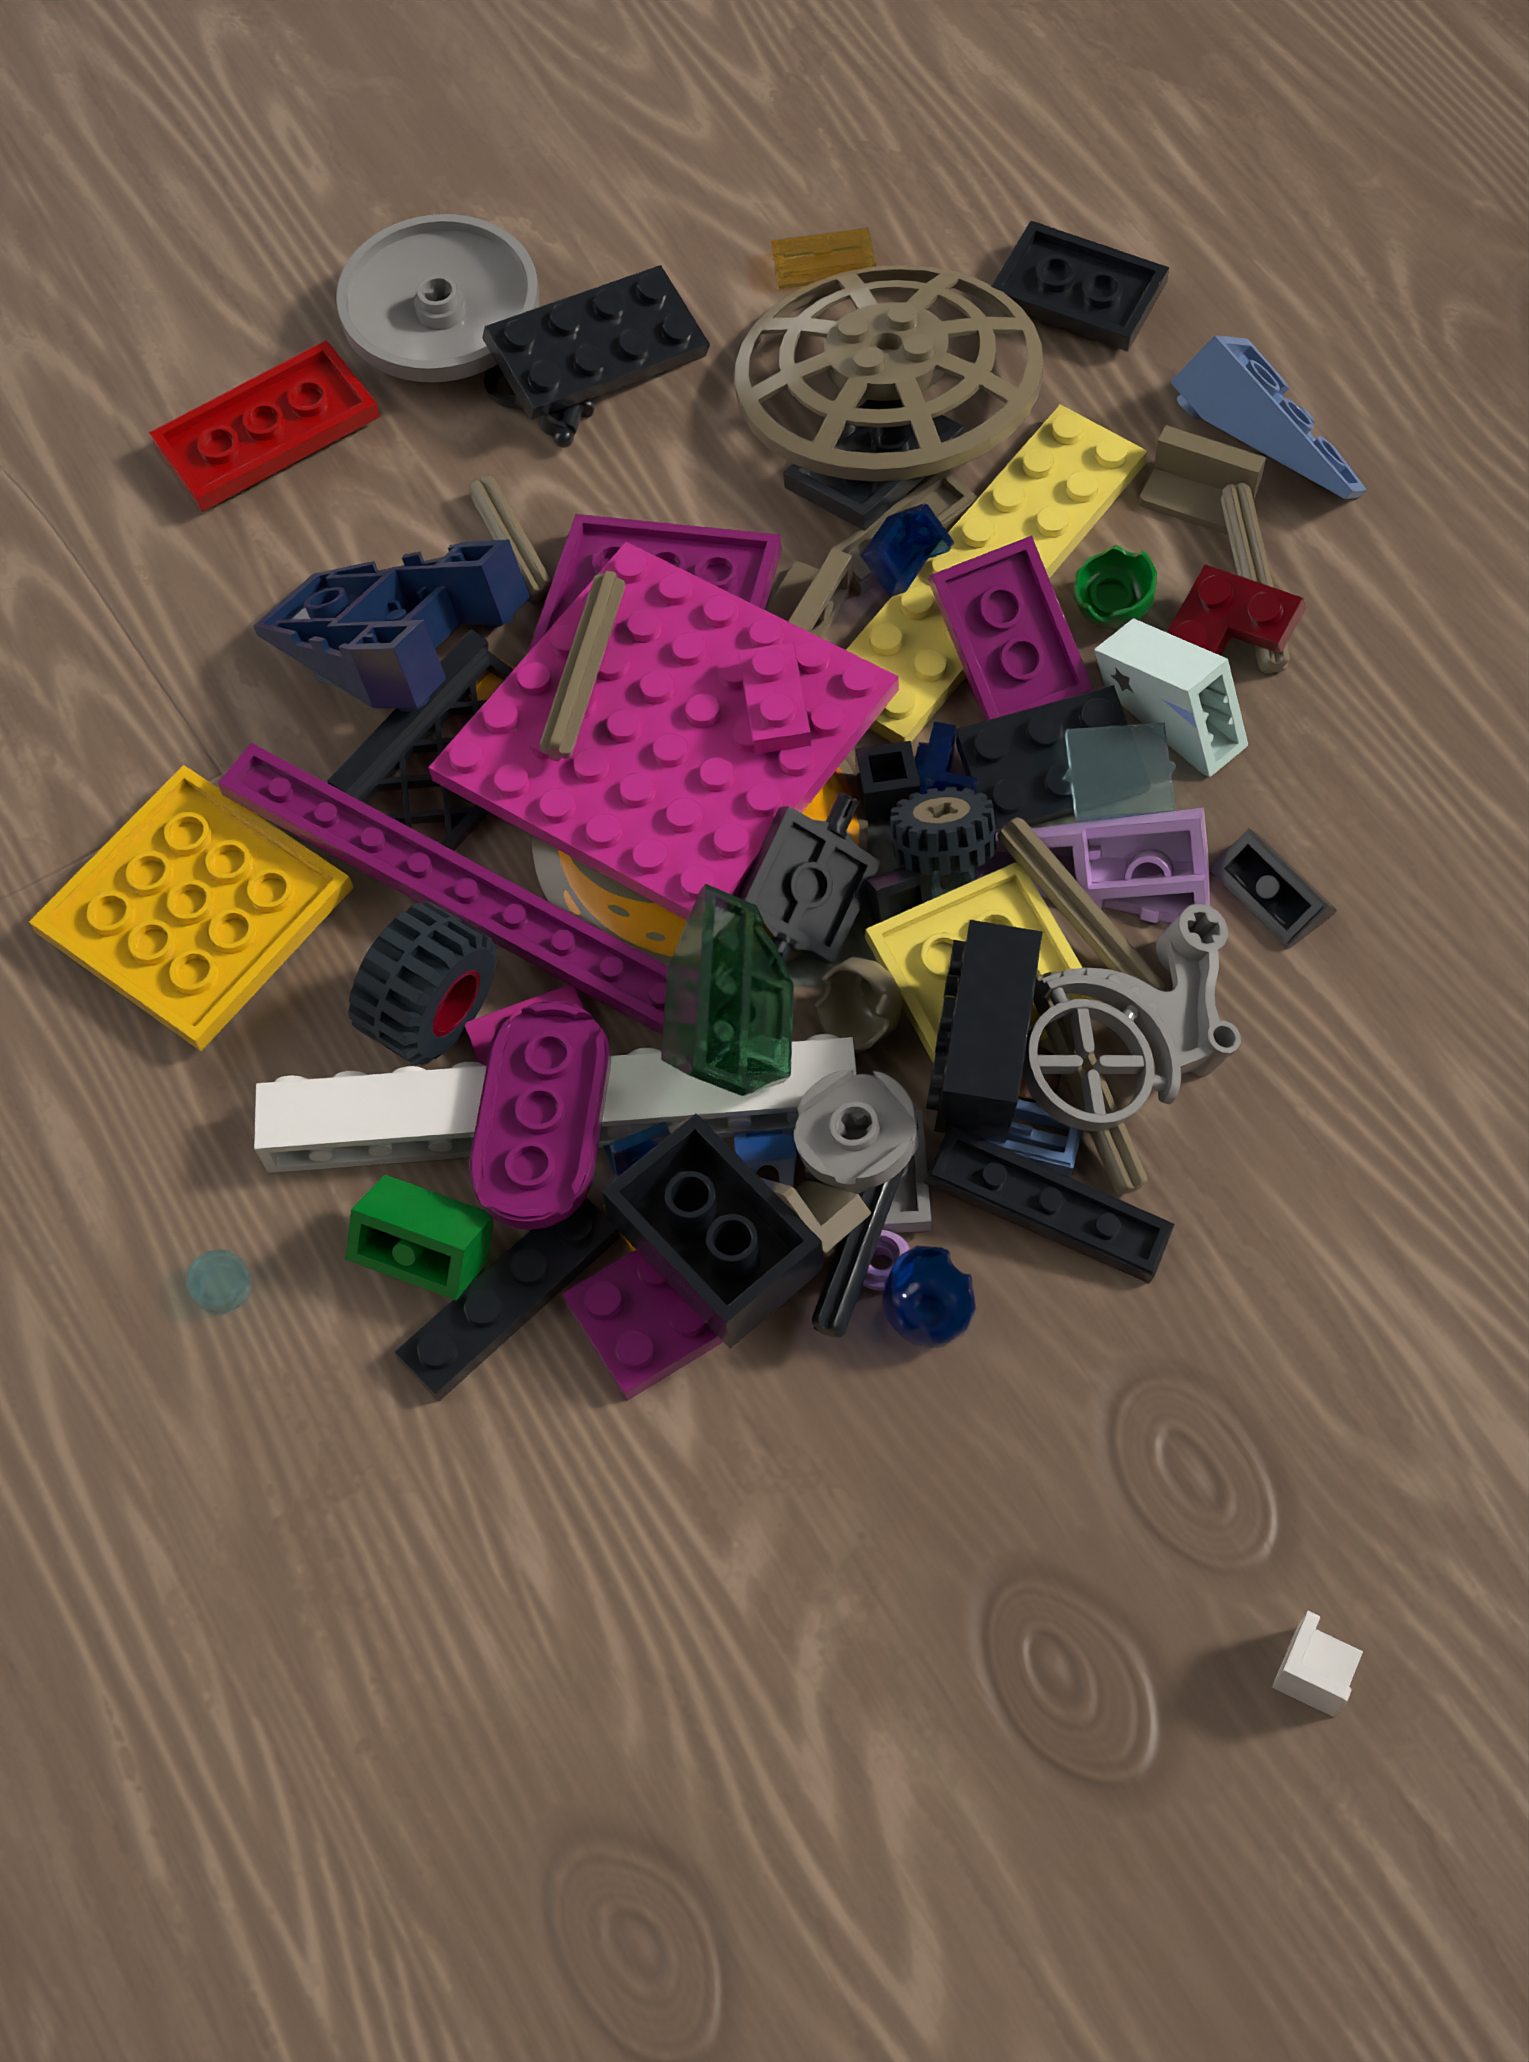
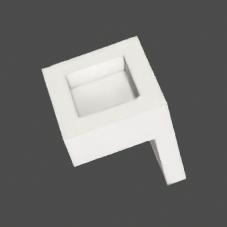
(1317, 1668)

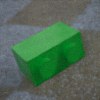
(419, 1236)

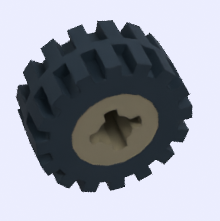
(943, 831)

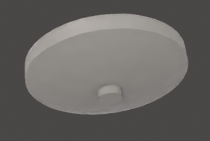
(425, 291)

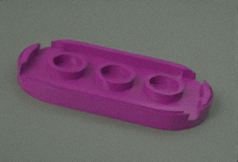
(540, 1115)

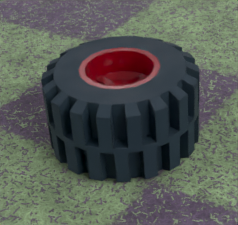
(422, 983)

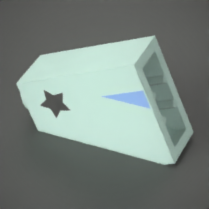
(1176, 685)

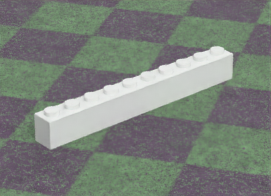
(435, 1112)

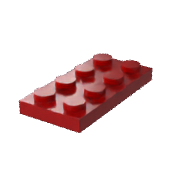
(264, 425)

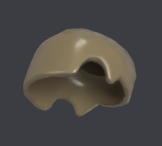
(860, 1003)

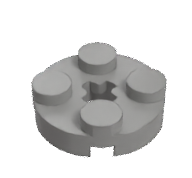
(860, 1162)

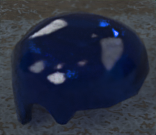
(928, 1297)

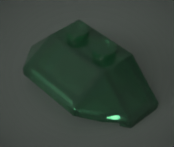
(728, 998)

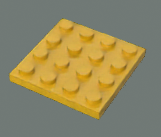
(192, 906)

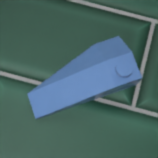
(1244, 397)

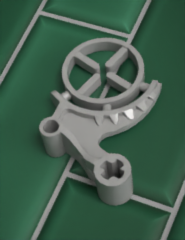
(1174, 1025)

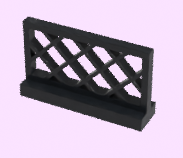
(408, 733)

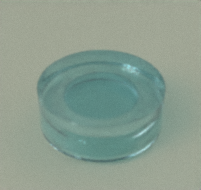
(219, 1281)

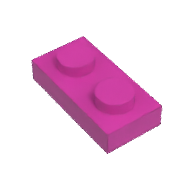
(774, 698)

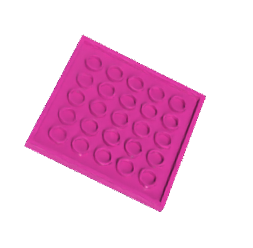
(665, 754)

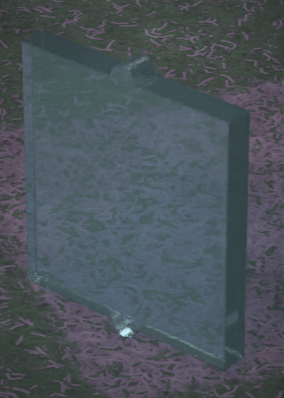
(1119, 771)

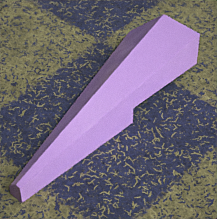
(1130, 863)

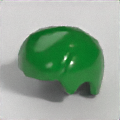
(1115, 587)

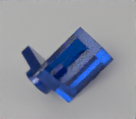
(904, 546)
(936, 760)

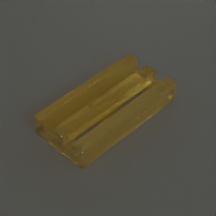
(822, 262)

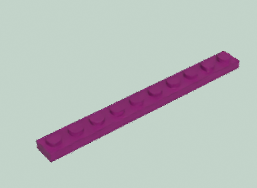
(463, 888)

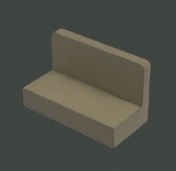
(1192, 474)
(814, 595)
(823, 1208)

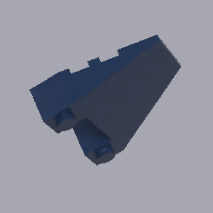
(381, 627)

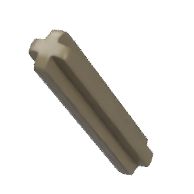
(504, 525)

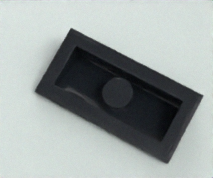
(1272, 889)

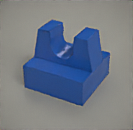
(768, 1147)

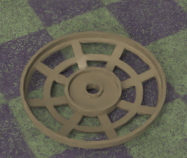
(864, 371)

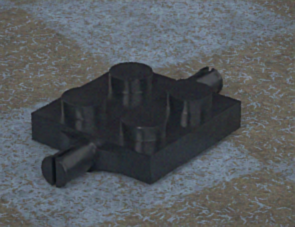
(810, 880)

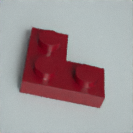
(1236, 607)

